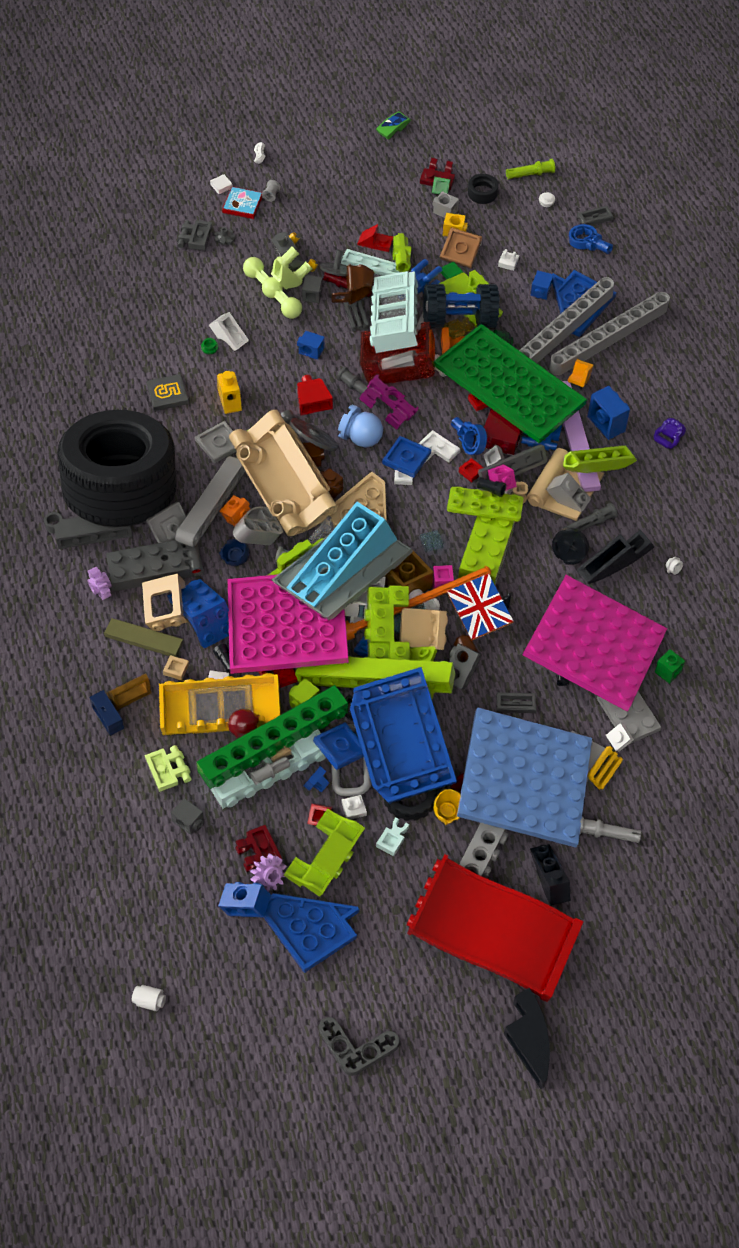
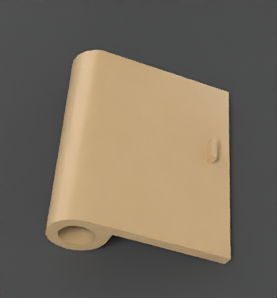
(539, 495)

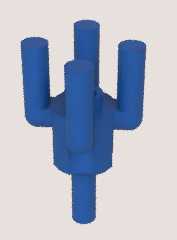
(424, 279)

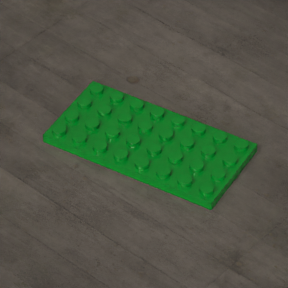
(510, 383)

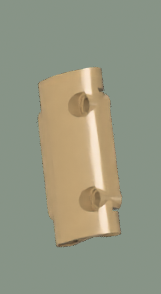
(284, 473)

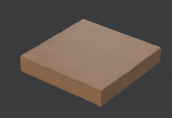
(461, 247)

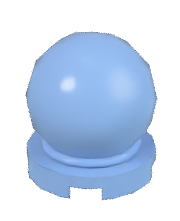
(363, 428)

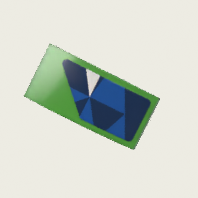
(393, 123)

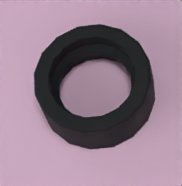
(483, 180)

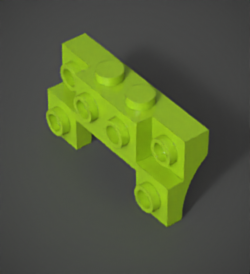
(381, 622)
(336, 849)

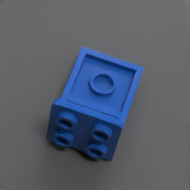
(205, 612)

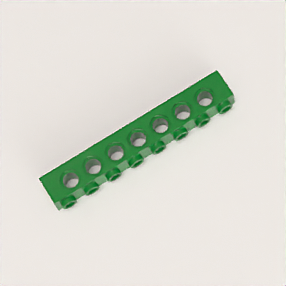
(278, 727)

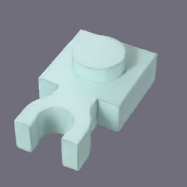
(392, 838)

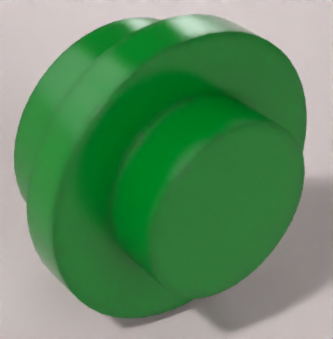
(209, 346)

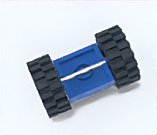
(482, 304)

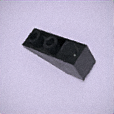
(551, 875)

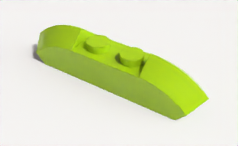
(598, 459)

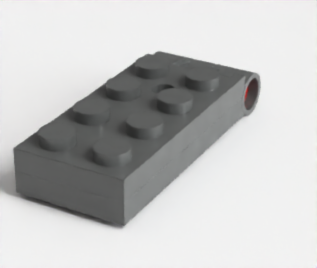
(145, 563)

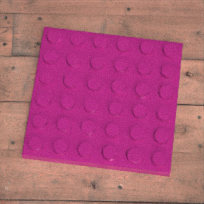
(277, 630)
(595, 642)

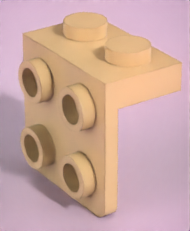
(423, 627)

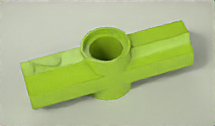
(401, 252)

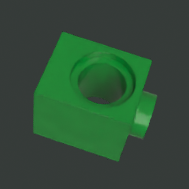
(669, 666)

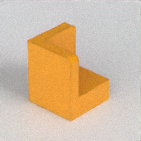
(581, 373)

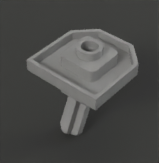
(166, 522)

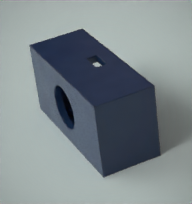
(106, 712)

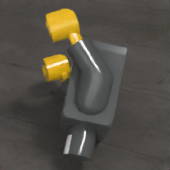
(283, 242)

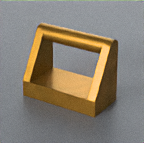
(130, 692)

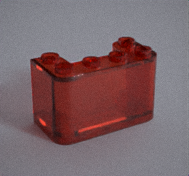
(423, 360)

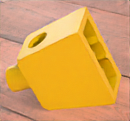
(227, 385)

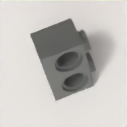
(465, 668)

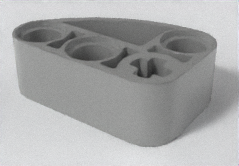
(257, 527)

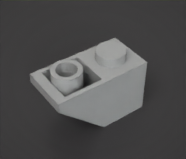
(568, 492)

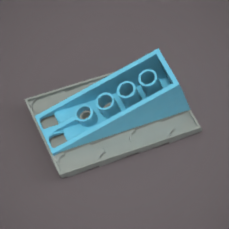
(344, 563)

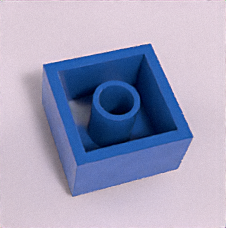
(608, 412)

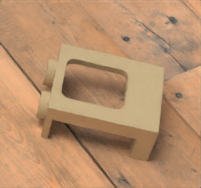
(159, 586)

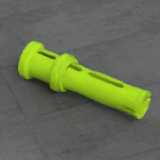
(537, 168)

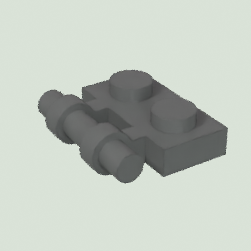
(199, 234)

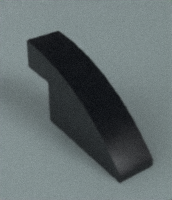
(615, 557)
(530, 1037)

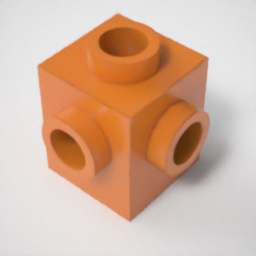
(235, 510)

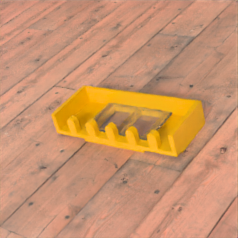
(209, 703)

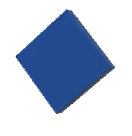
(406, 456)
(339, 745)

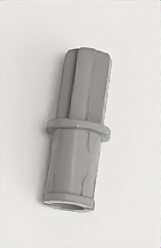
(269, 770)

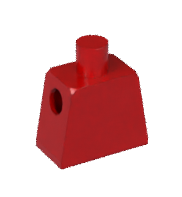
(313, 396)

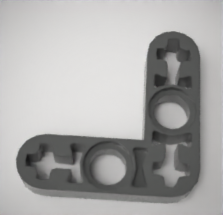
(351, 1053)

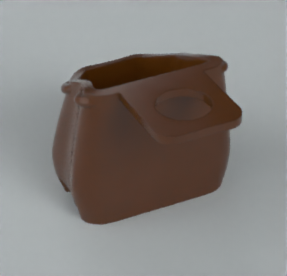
(359, 284)

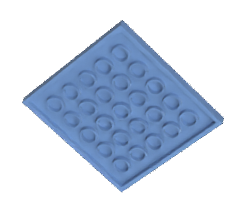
(525, 777)

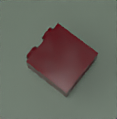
(501, 433)

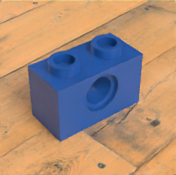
(244, 899)

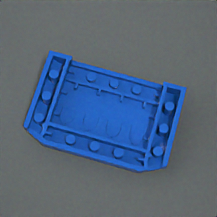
(401, 736)

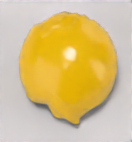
(447, 805)

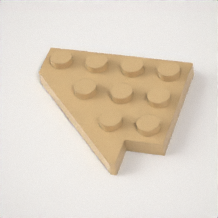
(368, 492)

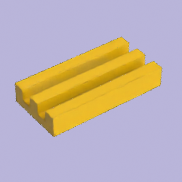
(613, 757)

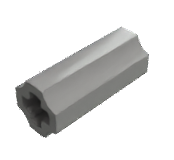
(400, 360)

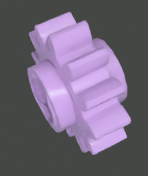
(99, 583)
(268, 872)

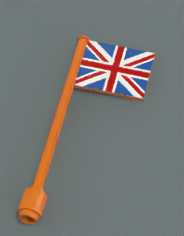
(473, 599)

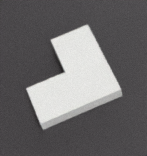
(440, 446)

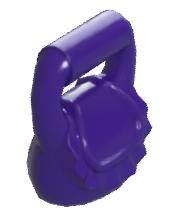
(672, 429)

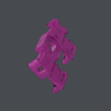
(401, 407)

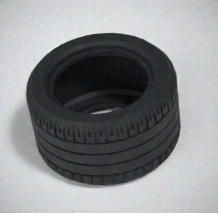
(114, 493)

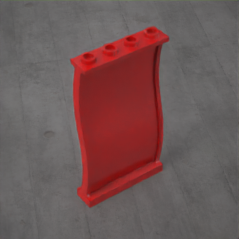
(494, 927)

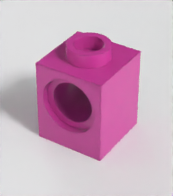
(503, 474)
(442, 575)

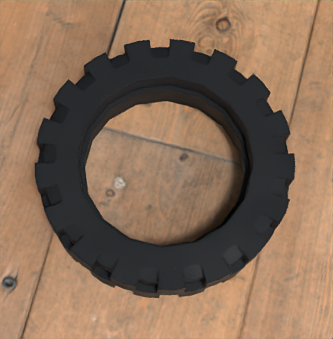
(414, 812)

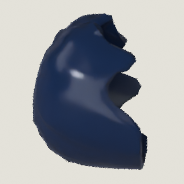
(234, 552)

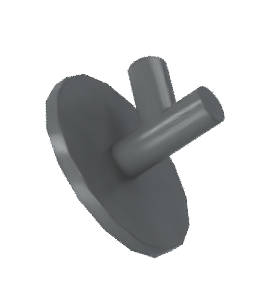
(336, 267)

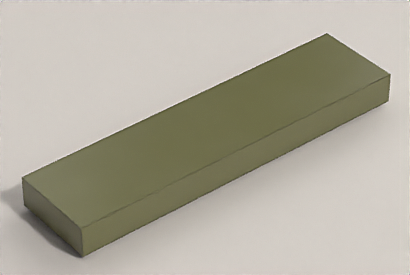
(143, 637)

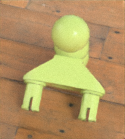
(282, 277)

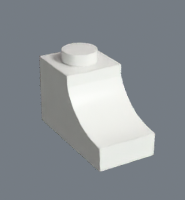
(229, 331)

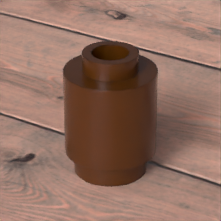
(465, 640)

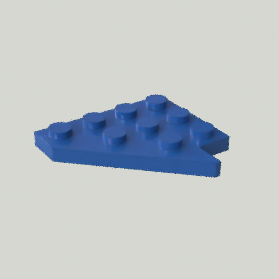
(571, 289)
(310, 927)

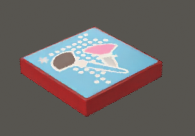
(242, 202)

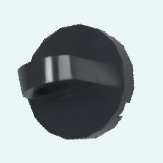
(570, 545)

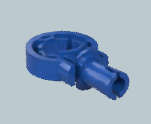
(591, 242)
(467, 432)

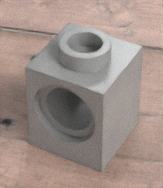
(445, 204)

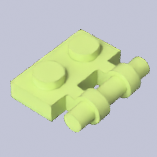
(162, 771)

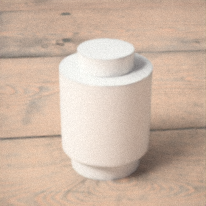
(148, 997)

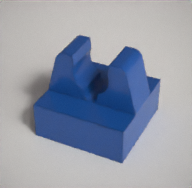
(317, 780)

